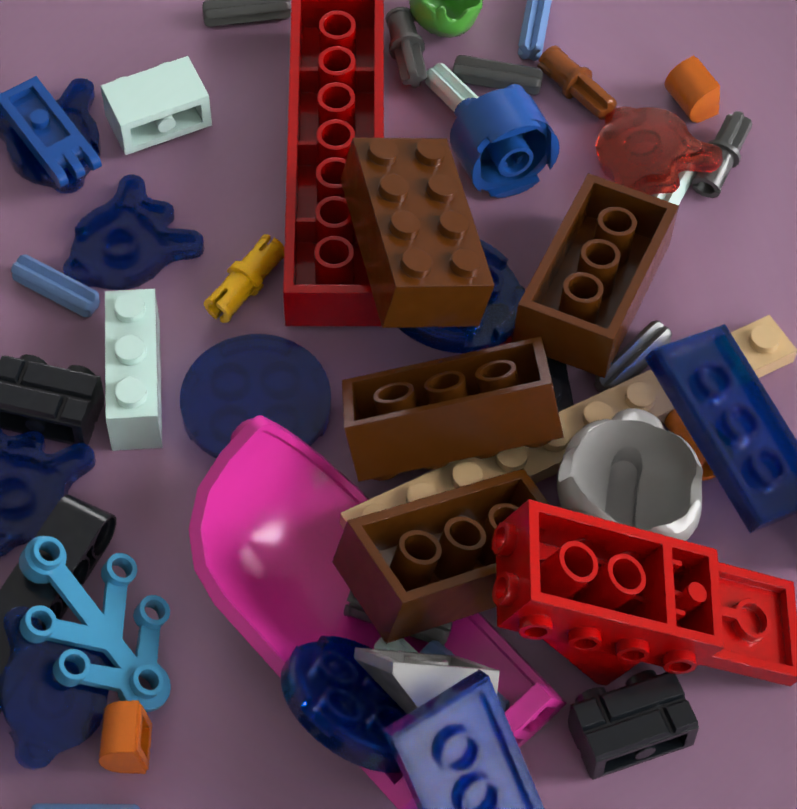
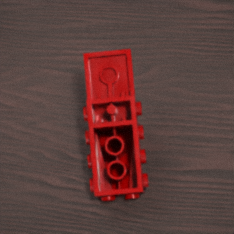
(638, 596)

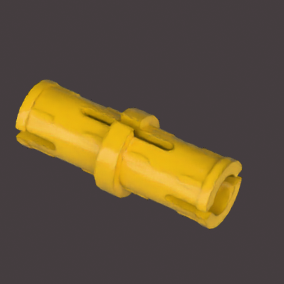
(244, 278)

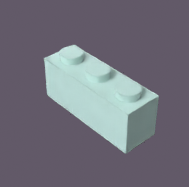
(133, 369)

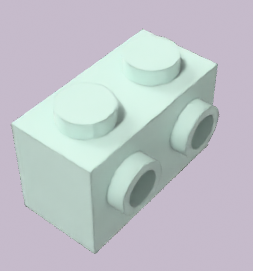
(156, 105)

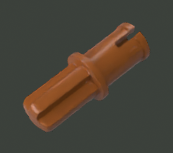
(576, 82)

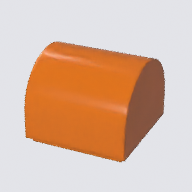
(694, 89)
(125, 738)

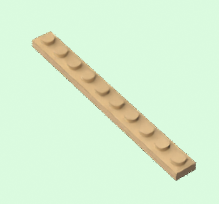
(760, 341)

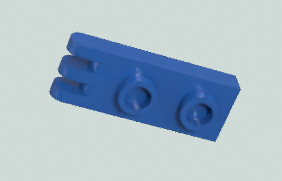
(47, 131)

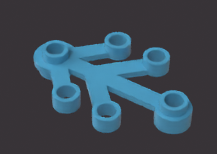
(98, 629)

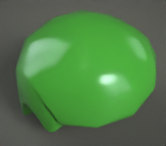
(445, 17)

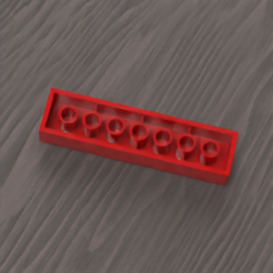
(332, 98)

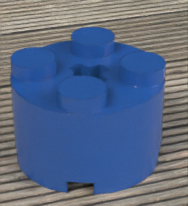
(503, 141)

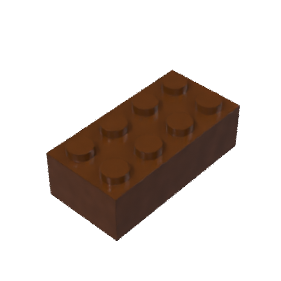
(416, 233)
(595, 274)
(450, 410)
(430, 556)

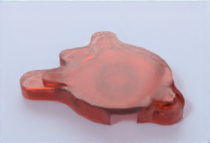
(650, 148)

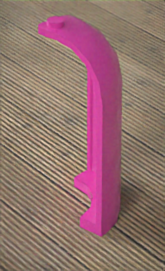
(266, 553)

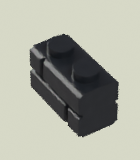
(49, 399)
(631, 722)

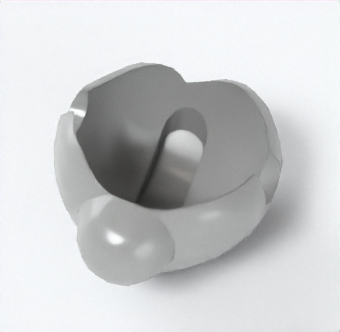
(633, 475)

